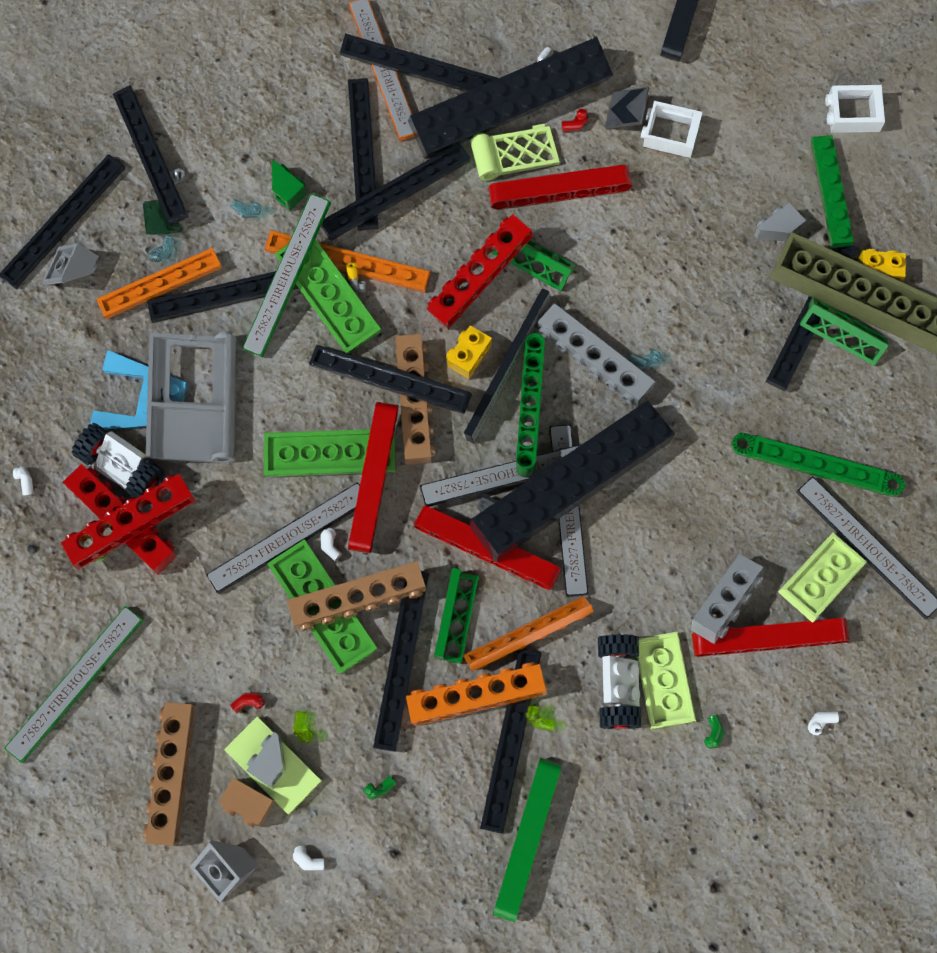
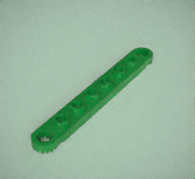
(818, 464)

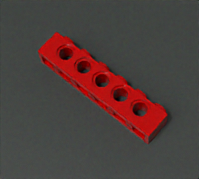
(478, 283)
(79, 482)
(122, 533)

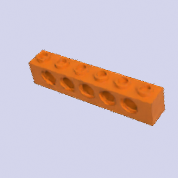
(418, 699)

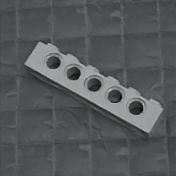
(575, 331)

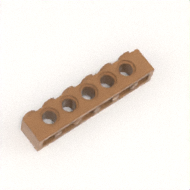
(414, 453)
(300, 605)
(176, 785)

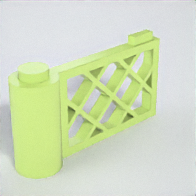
(490, 163)

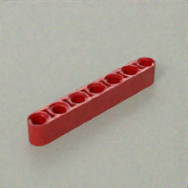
(560, 187)
(373, 477)
(462, 537)
(774, 637)

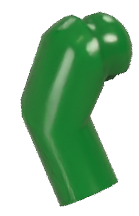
(717, 733)
(384, 787)

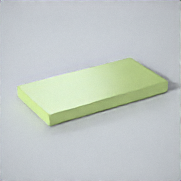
(822, 577)
(664, 681)
(296, 780)

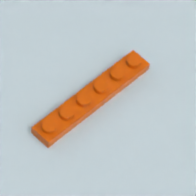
(159, 283)
(528, 633)

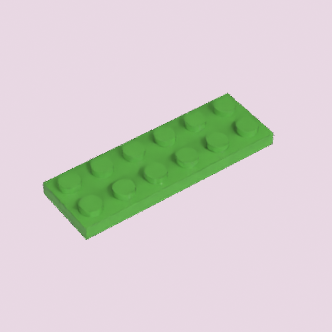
(334, 300)
(318, 453)
(302, 574)

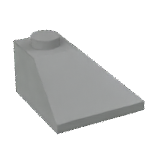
(70, 263)
(223, 868)

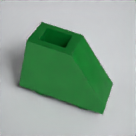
(285, 187)

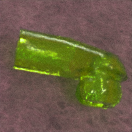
(536, 720)
(300, 730)

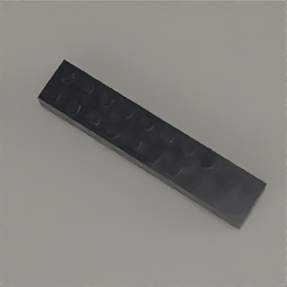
(510, 97)
(571, 480)

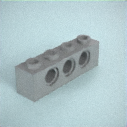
(741, 570)

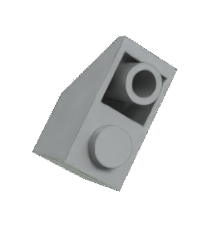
(781, 224)
(270, 762)

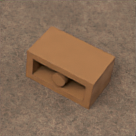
(246, 802)

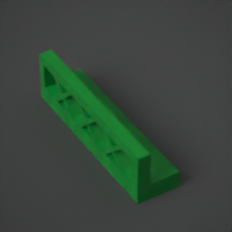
(548, 259)
(848, 324)
(449, 610)

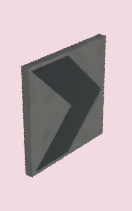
(627, 107)

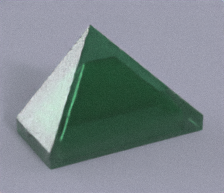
(156, 221)

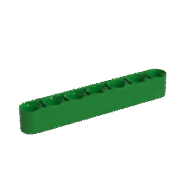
(530, 413)
(527, 840)

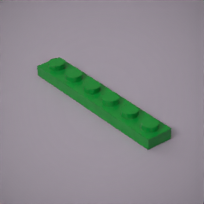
(831, 191)

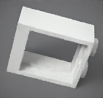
(672, 113)
(846, 125)

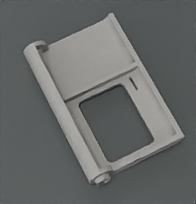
(191, 428)

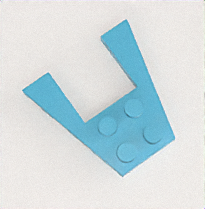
(123, 366)

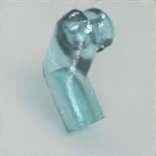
(246, 211)
(162, 252)
(646, 362)

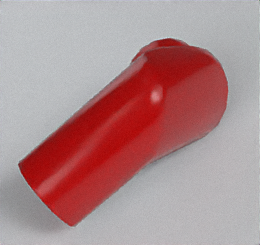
(577, 123)
(250, 699)

